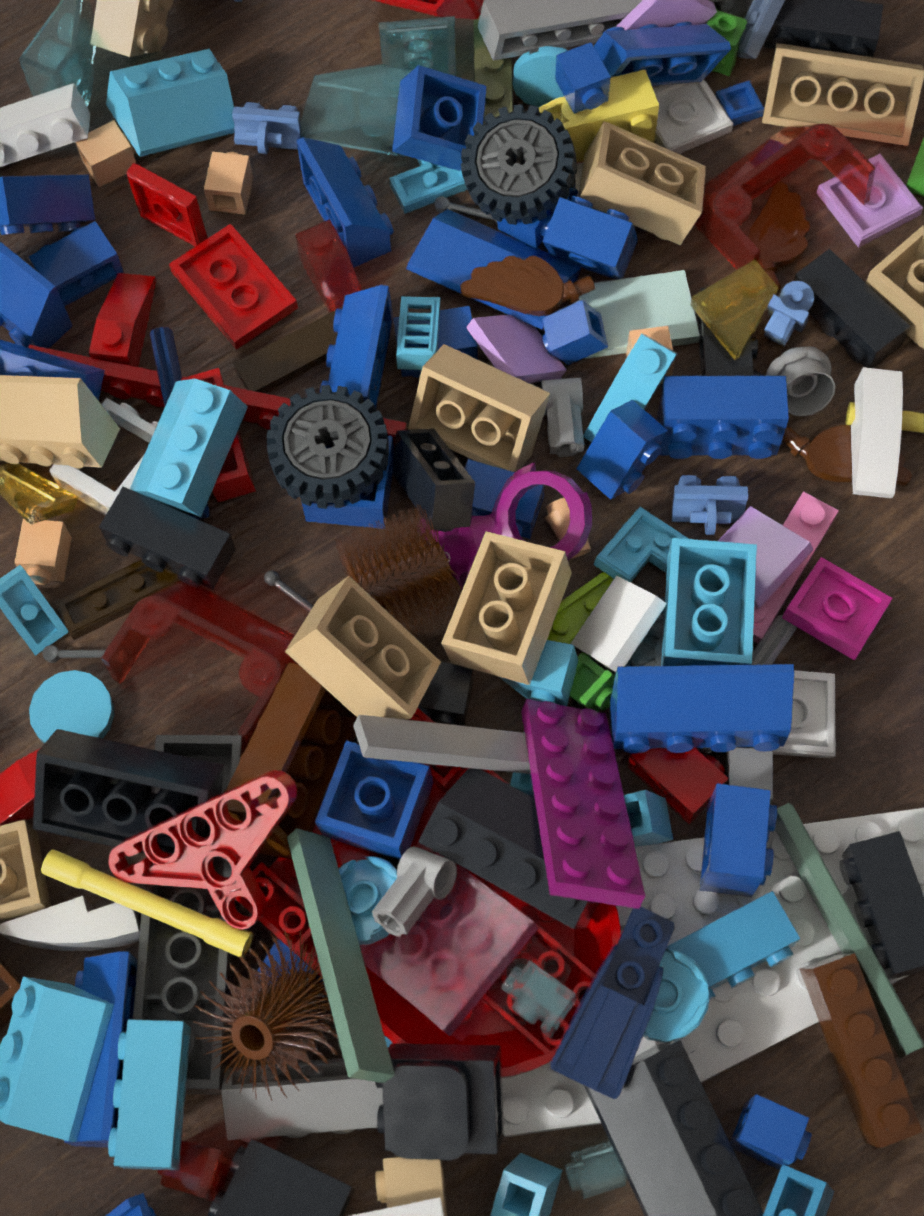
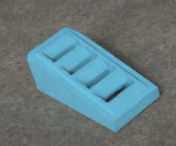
(417, 356)

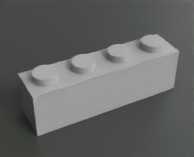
(322, 1105)

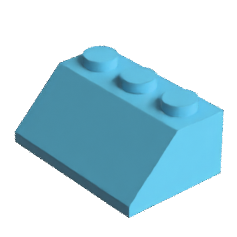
(171, 102)
(189, 445)
(51, 1057)

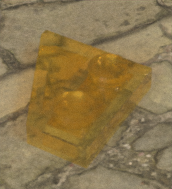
(735, 305)
(34, 495)

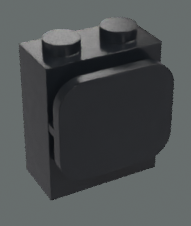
(442, 1101)
(278, 1185)

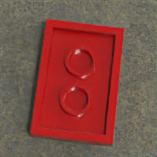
(233, 286)

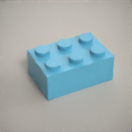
(709, 603)

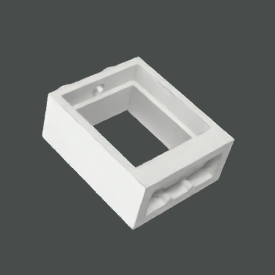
(90, 490)

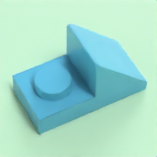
(29, 611)

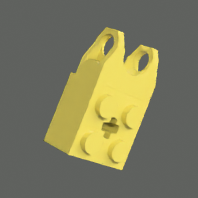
(630, 107)

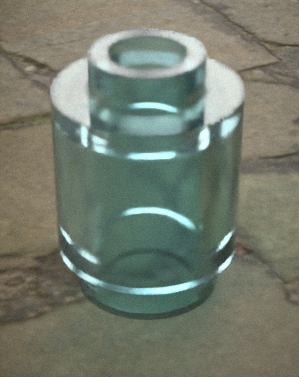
(595, 1170)

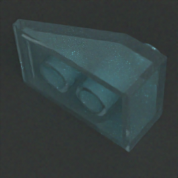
(420, 42)
(63, 51)
(355, 108)

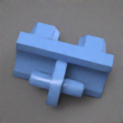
(266, 126)
(789, 311)
(708, 503)

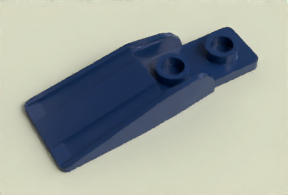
(616, 1007)

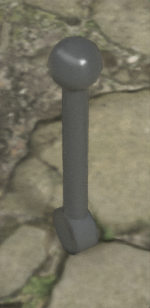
(442, 204)
(273, 579)
(52, 654)

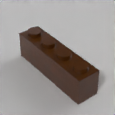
(860, 1050)

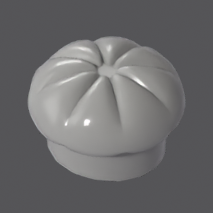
(807, 379)

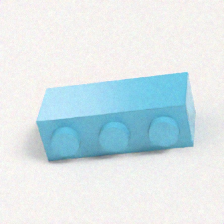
(150, 1095)

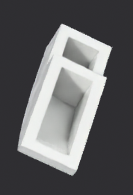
(876, 432)
(75, 927)

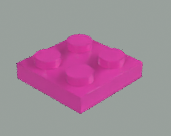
(837, 608)

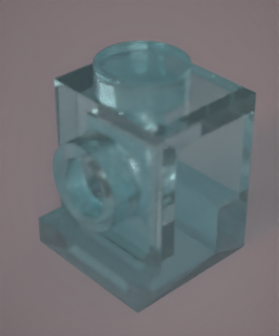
(539, 997)

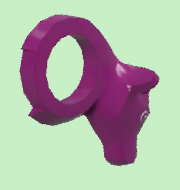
(464, 542)

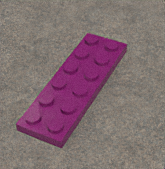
(581, 805)

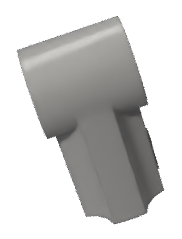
(564, 416)
(418, 881)

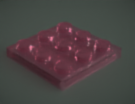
(452, 951)

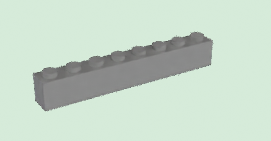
(525, 25)

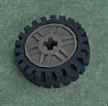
(519, 164)
(335, 473)

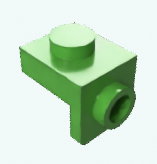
(731, 29)
(592, 685)

